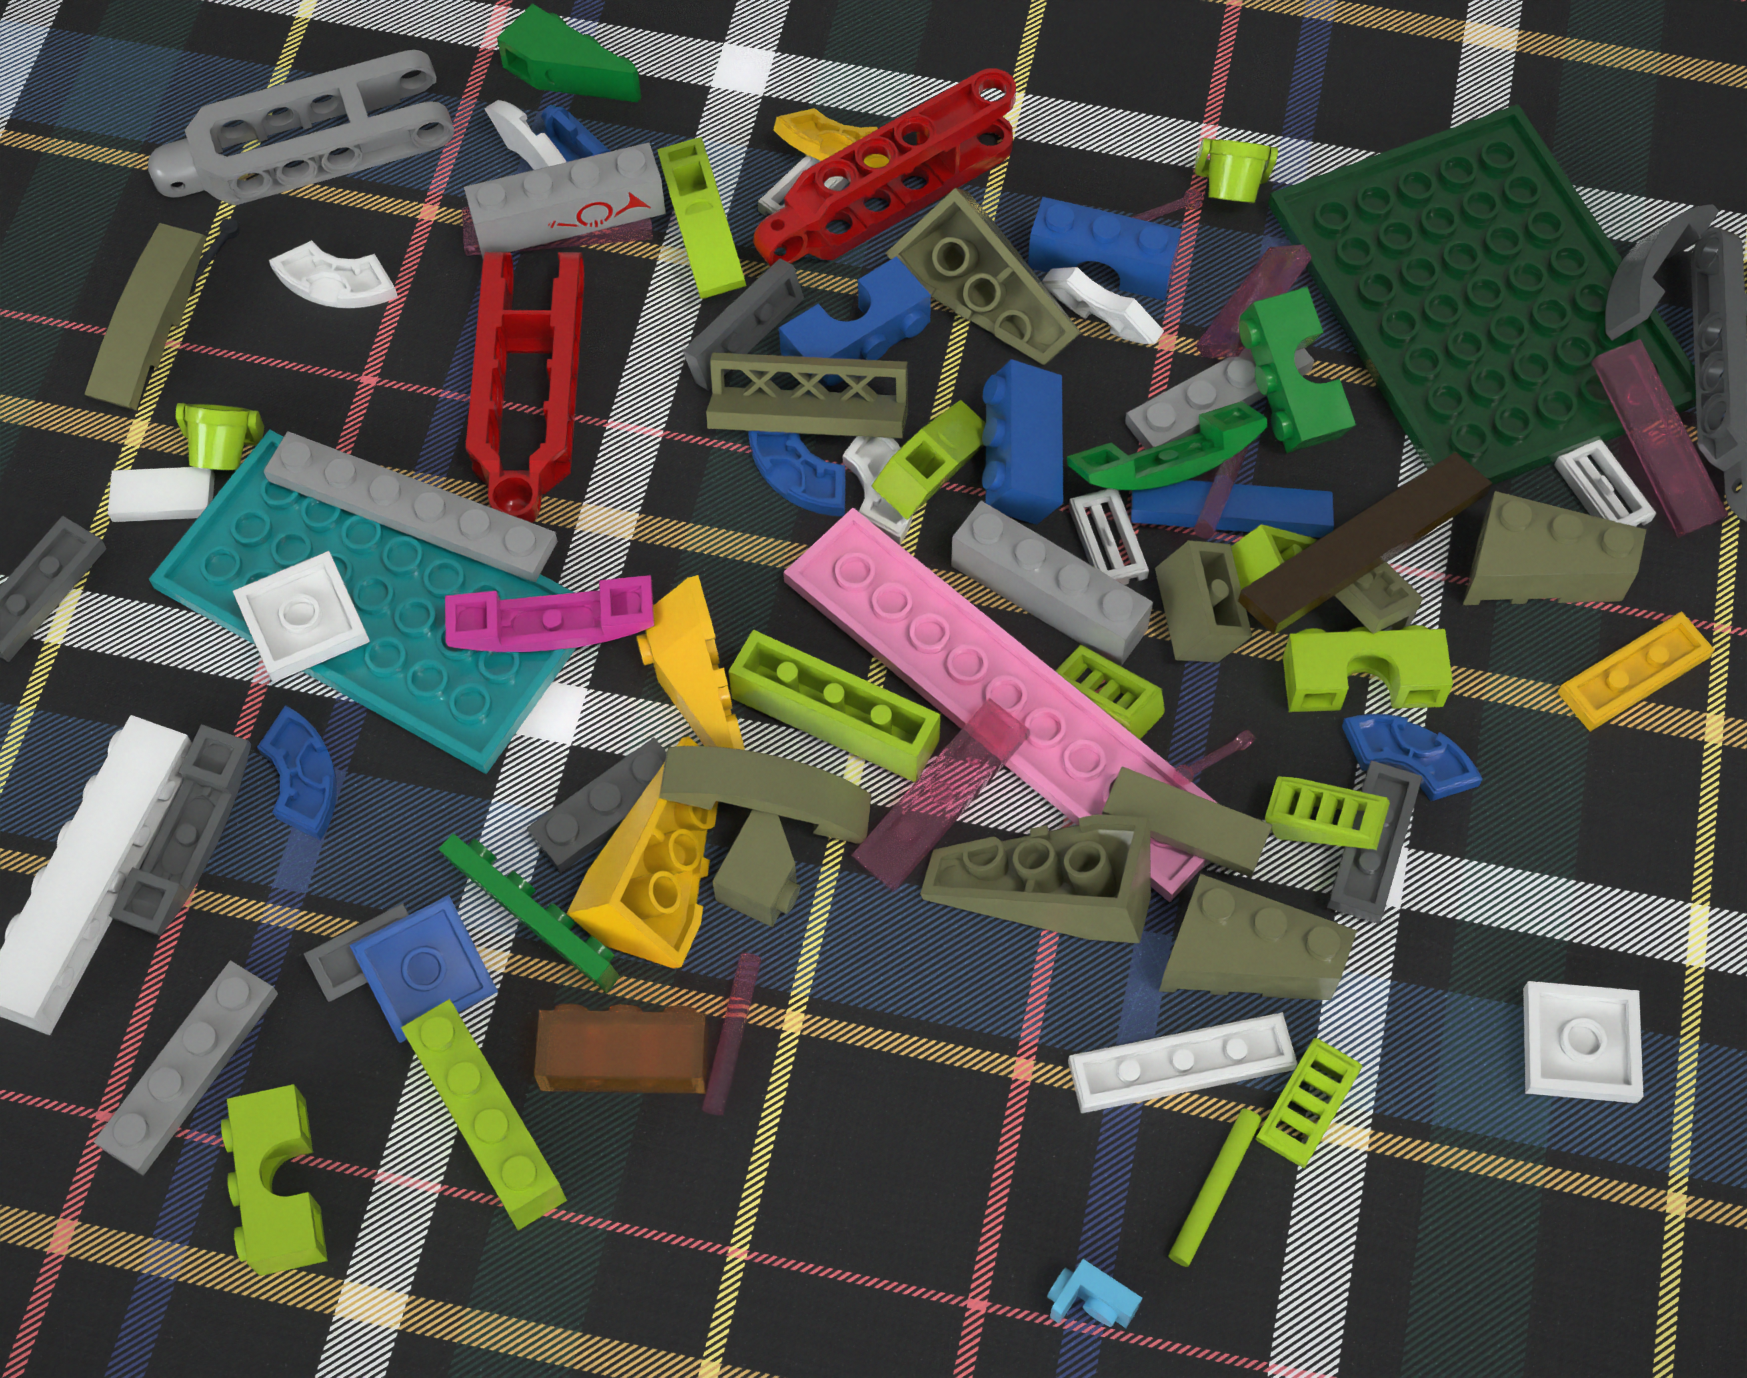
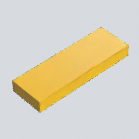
(1635, 671)

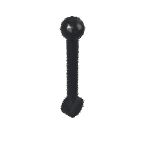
(229, 230)

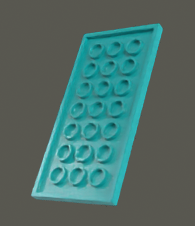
(398, 584)

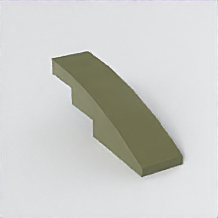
(144, 315)

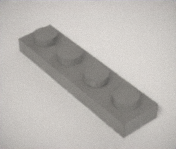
(1178, 409)
(186, 1068)

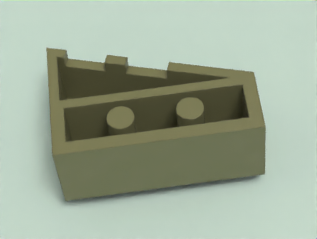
(1551, 553)
(1255, 946)

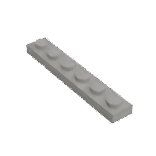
(411, 506)

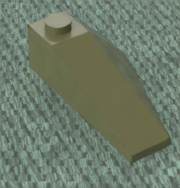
(983, 278)
(1064, 880)

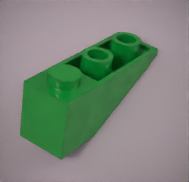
(562, 60)

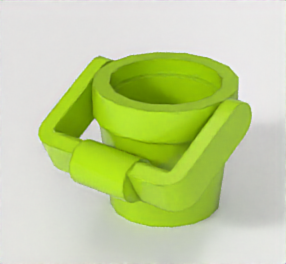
(1235, 168)
(218, 433)

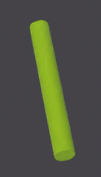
(1215, 1187)

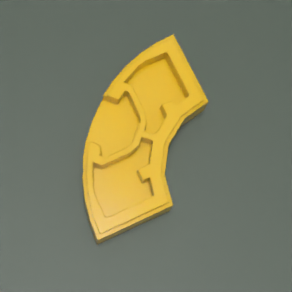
(821, 136)

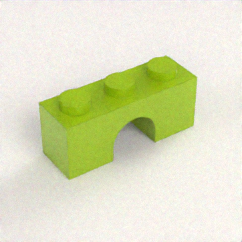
(1407, 660)
(263, 1134)

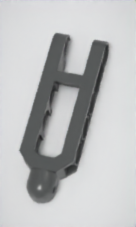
(1721, 304)

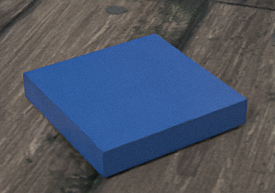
(423, 964)

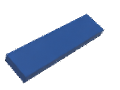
(1246, 508)

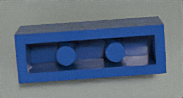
(1023, 441)

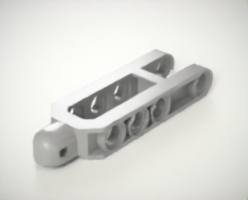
(354, 91)

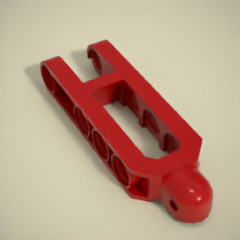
(944, 156)
(524, 331)

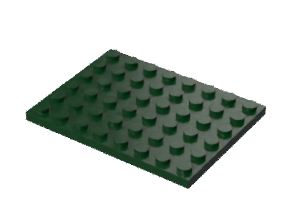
(1475, 293)

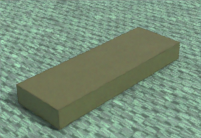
(1190, 821)

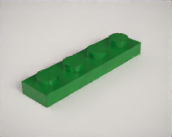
(548, 924)

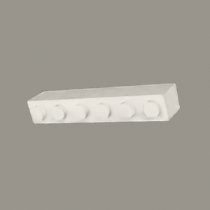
(94, 854)

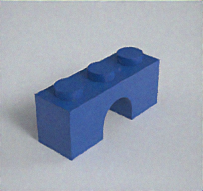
(1135, 248)
(893, 309)

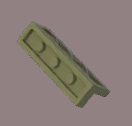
(805, 410)

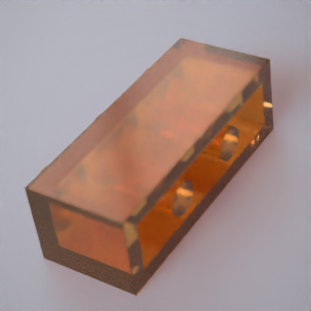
(622, 1050)

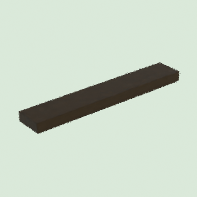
(1363, 543)

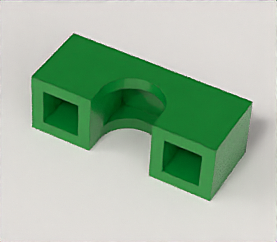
(1301, 409)

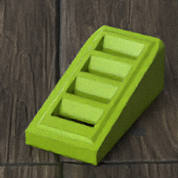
(1141, 701)
(1293, 805)
(1335, 1064)

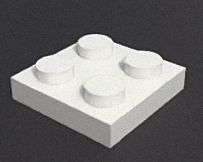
(301, 616)
(1582, 1042)

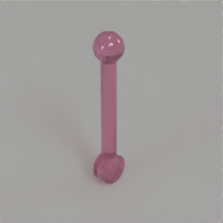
(1191, 200)
(1184, 774)

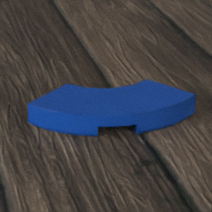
(798, 473)
(1413, 749)
(305, 773)

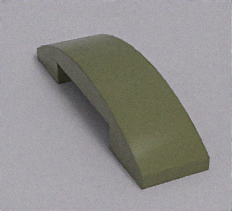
(769, 785)

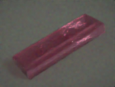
(1269, 278)

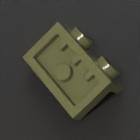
(1382, 599)

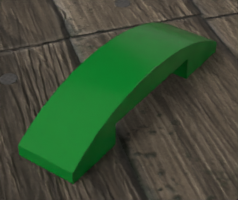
(1220, 437)

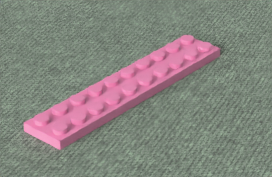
(965, 658)

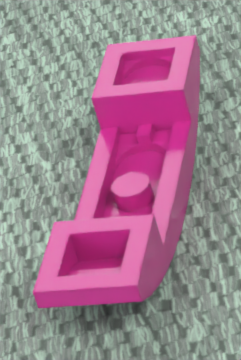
(550, 621)

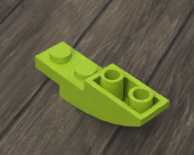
(701, 218)

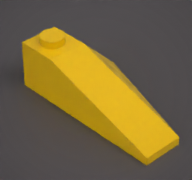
(687, 664)
(648, 879)

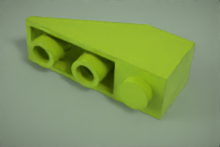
(930, 459)

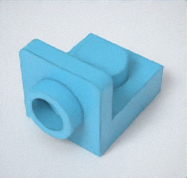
(1104, 1296)

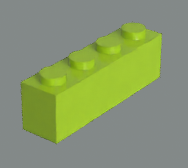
(834, 706)
(484, 1114)

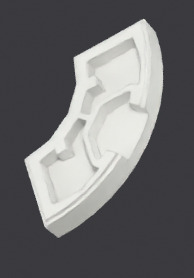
(518, 136)
(333, 279)
(1085, 296)
(867, 459)

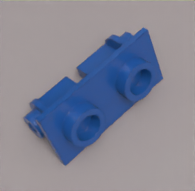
(569, 134)

